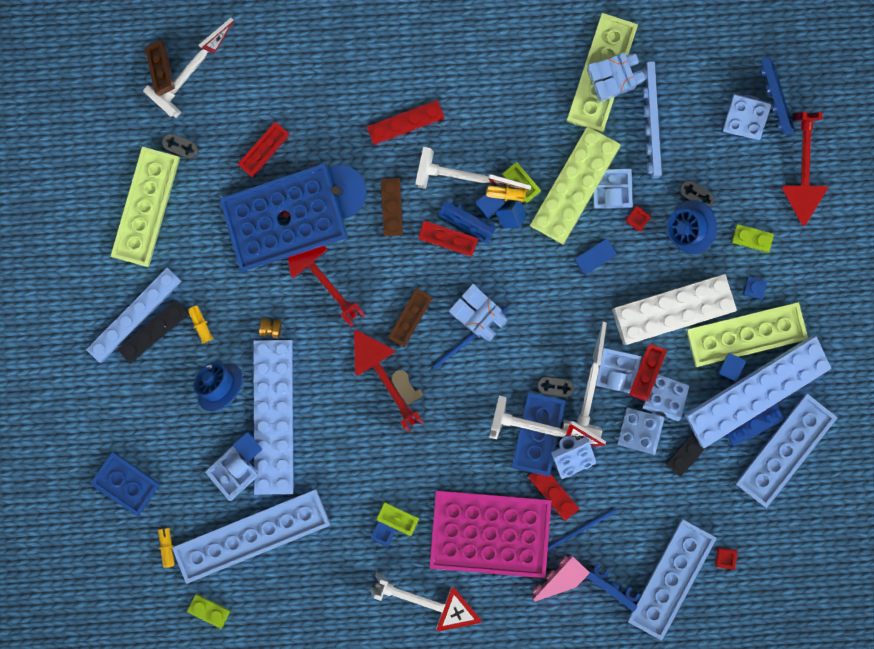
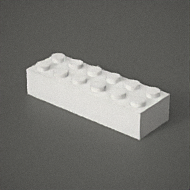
(674, 309)

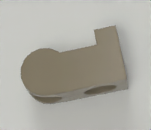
(401, 382)

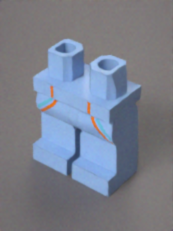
(614, 76)
(482, 318)

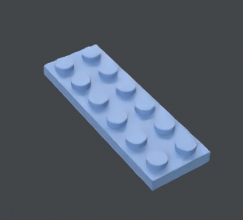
(786, 450)
(671, 579)

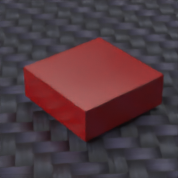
(638, 218)
(726, 558)

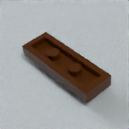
(159, 68)
(391, 207)
(410, 317)

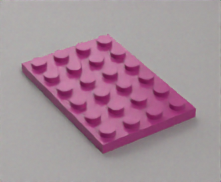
(490, 534)

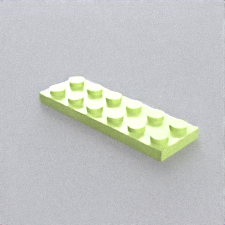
(610, 40)
(575, 185)
(145, 207)
(747, 334)

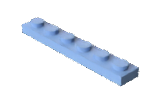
(652, 127)
(134, 315)

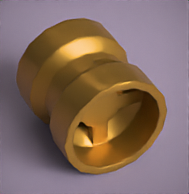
(270, 327)

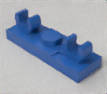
(466, 221)
(756, 425)
(612, 588)

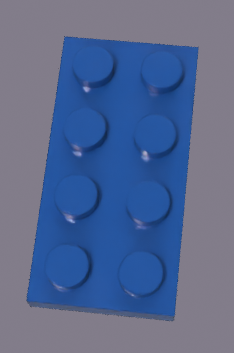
(774, 89)
(533, 447)

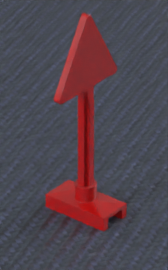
(805, 197)
(306, 259)
(370, 354)

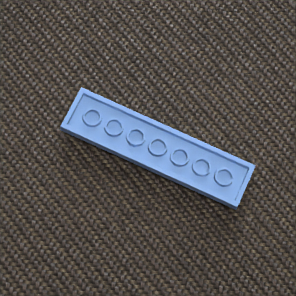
(758, 391)
(273, 416)
(251, 536)

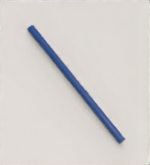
(459, 346)
(582, 528)

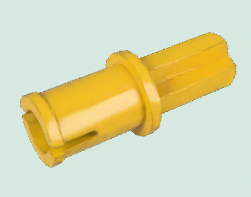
(506, 193)
(200, 324)
(166, 548)

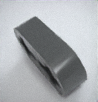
(178, 150)
(698, 190)
(554, 381)

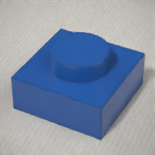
(755, 288)
(383, 534)

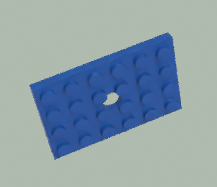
(254, 214)

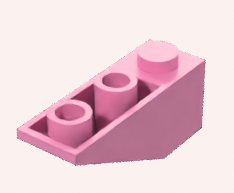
(566, 577)

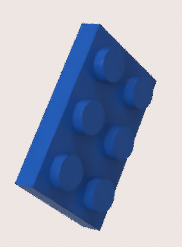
(125, 484)

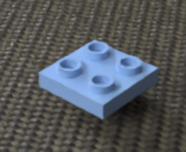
(746, 116)
(614, 190)
(617, 370)
(667, 398)
(641, 431)
(574, 459)
(232, 473)

